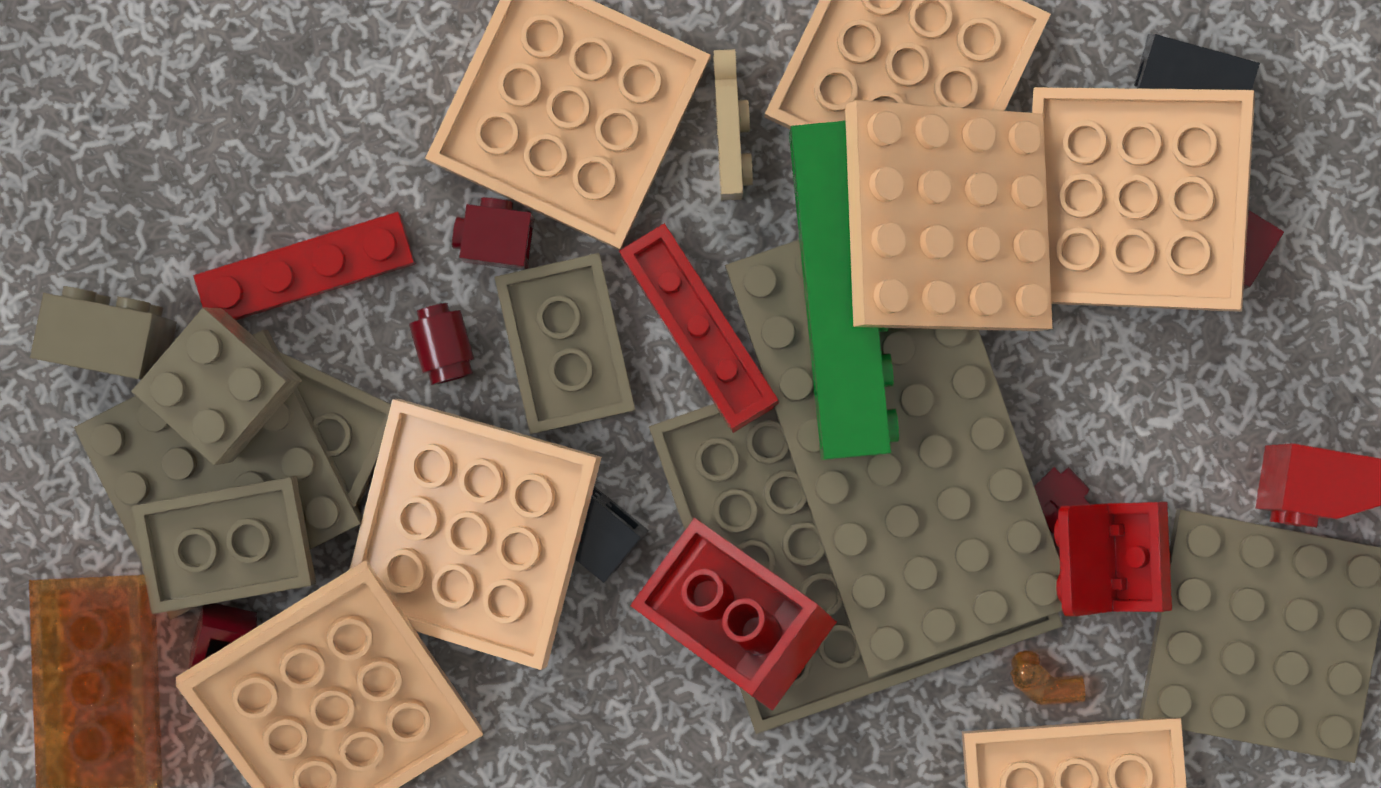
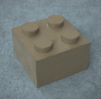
(92, 335)
(216, 385)

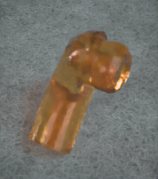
(1040, 685)

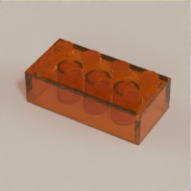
(95, 683)

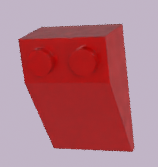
(1316, 483)
(734, 613)

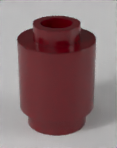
(442, 343)

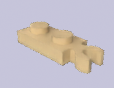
(732, 119)

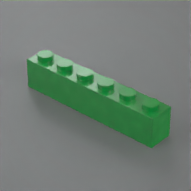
(844, 359)

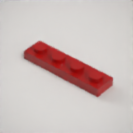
(307, 268)
(699, 328)

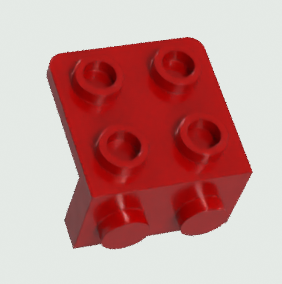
(1113, 558)

